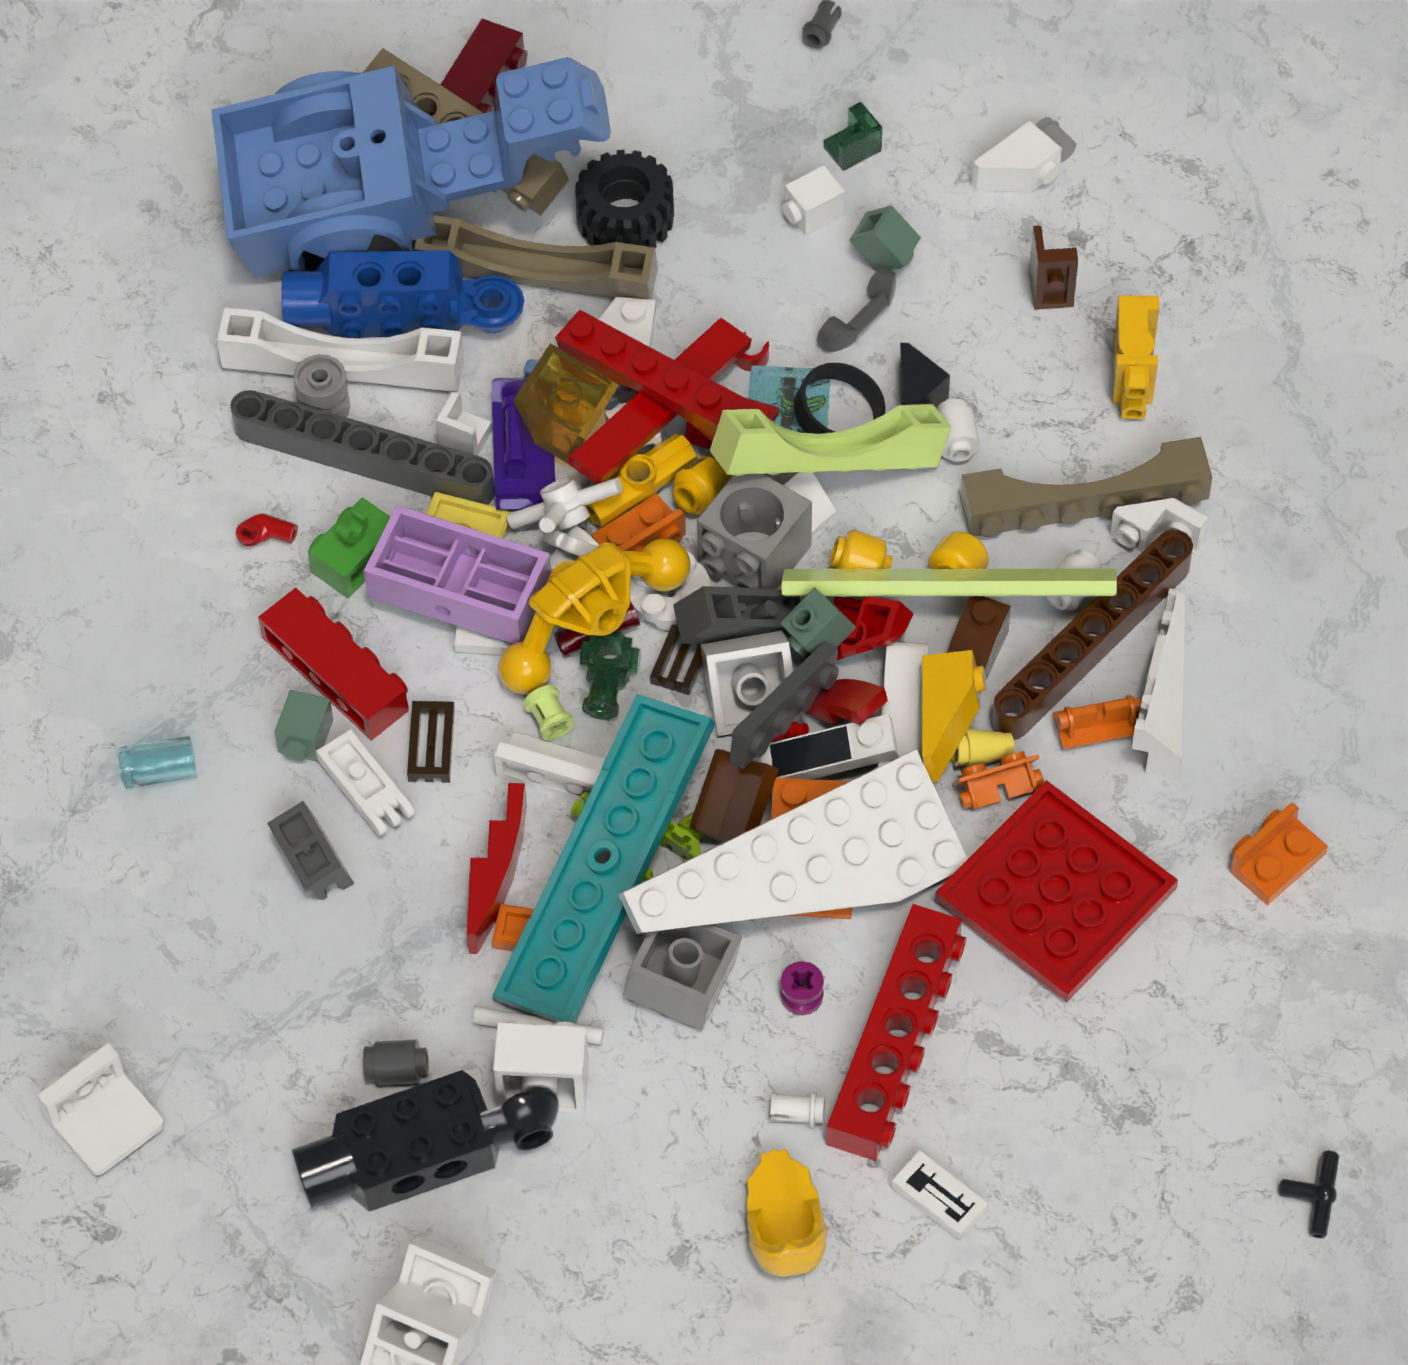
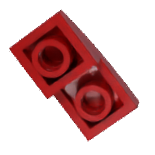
(848, 700)

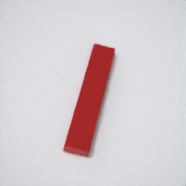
(644, 416)

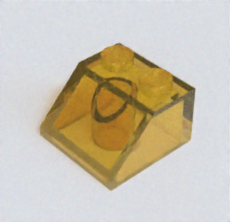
(562, 402)

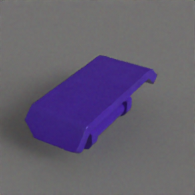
(519, 463)

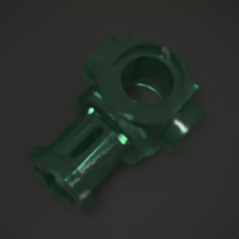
(607, 674)

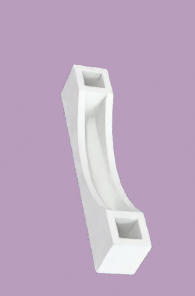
(413, 359)

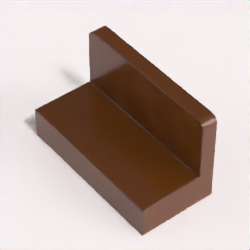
(1052, 274)
(732, 797)

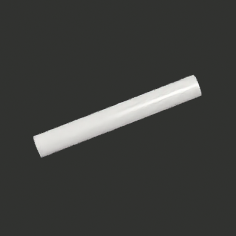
(491, 1017)

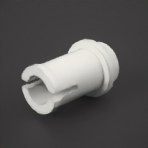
(797, 1108)

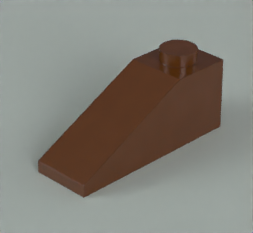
(982, 630)

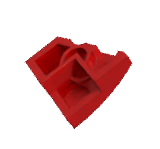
(876, 623)

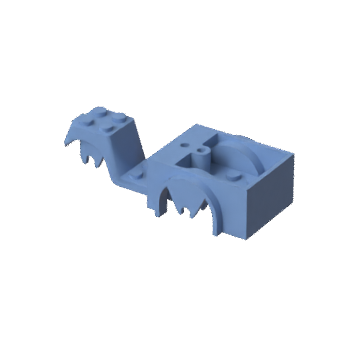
(360, 159)

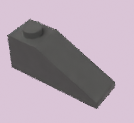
(731, 613)

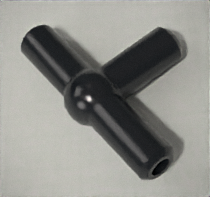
(1322, 1193)

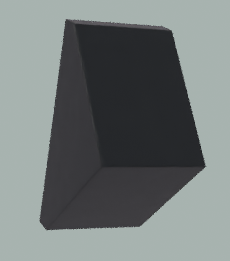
(921, 378)

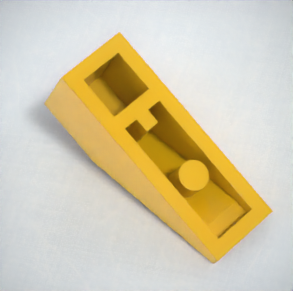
(948, 705)

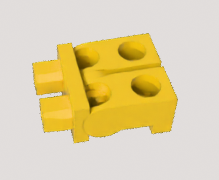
(1133, 354)

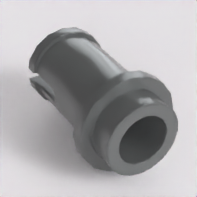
(818, 30)

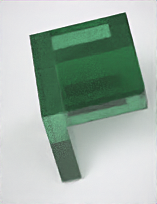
(857, 141)

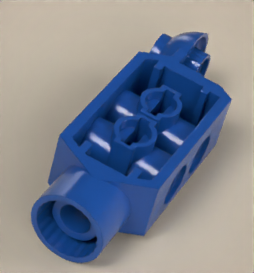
(396, 295)

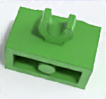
(347, 546)

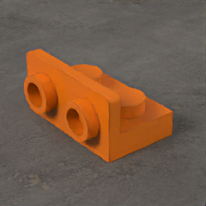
(643, 525)
(1276, 854)

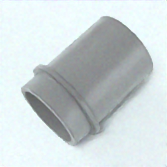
(1052, 130)

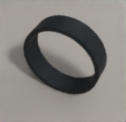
(841, 372)

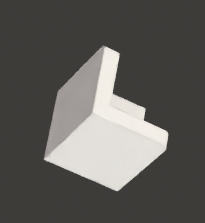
(461, 429)

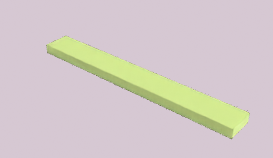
(950, 582)

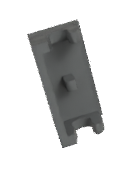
(309, 850)

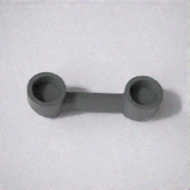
(838, 335)

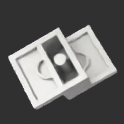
(431, 1310)

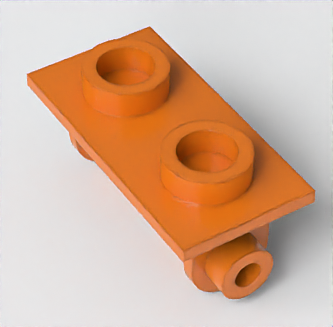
(1097, 722)
(981, 784)

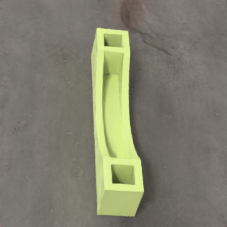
(899, 439)

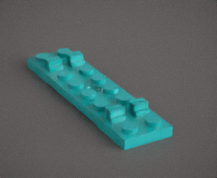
(581, 902)

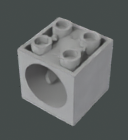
(759, 506)

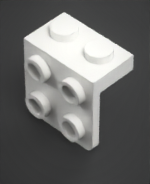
(99, 1110)

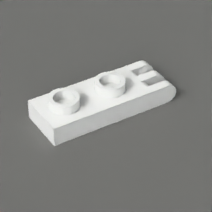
(364, 781)

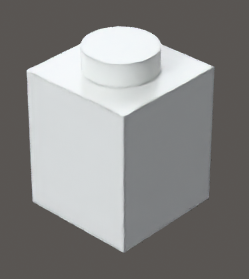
(814, 200)

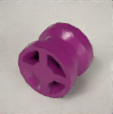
(802, 999)

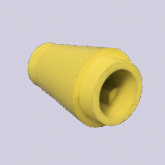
(982, 747)

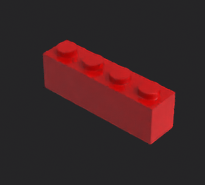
(334, 663)

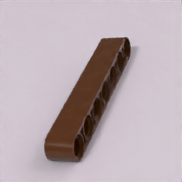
(1089, 650)

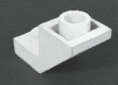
(1142, 523)

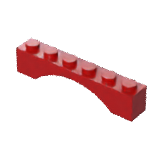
(650, 372)

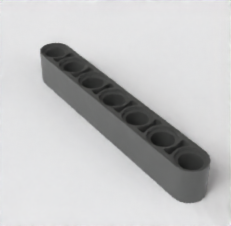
(348, 436)

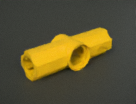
(654, 468)

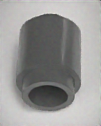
(395, 1062)

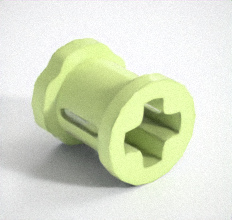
(549, 712)

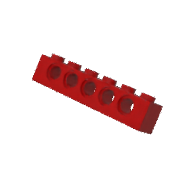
(923, 934)

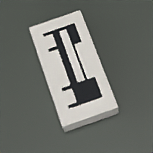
(939, 1195)

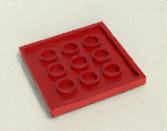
(1056, 890)

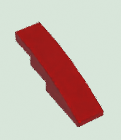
(493, 876)

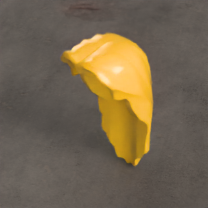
(784, 1216)

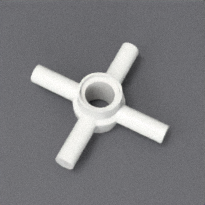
(564, 503)

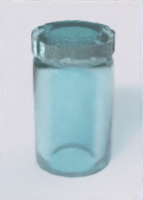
(157, 762)

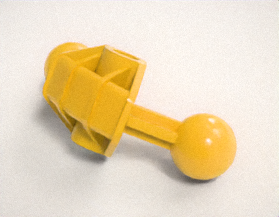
(588, 599)

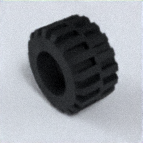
(625, 178)

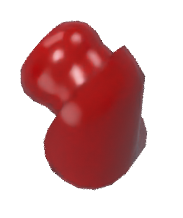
(264, 527)

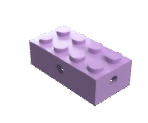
(437, 573)

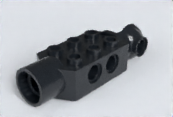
(419, 1141)

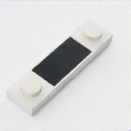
(833, 749)

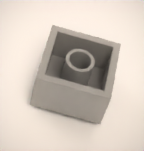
(683, 971)

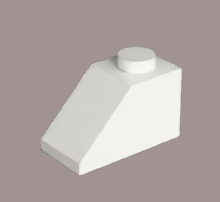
(1018, 162)

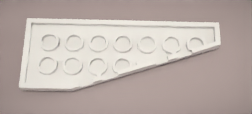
(838, 851)

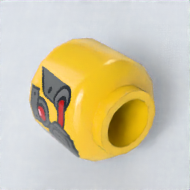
(699, 484)

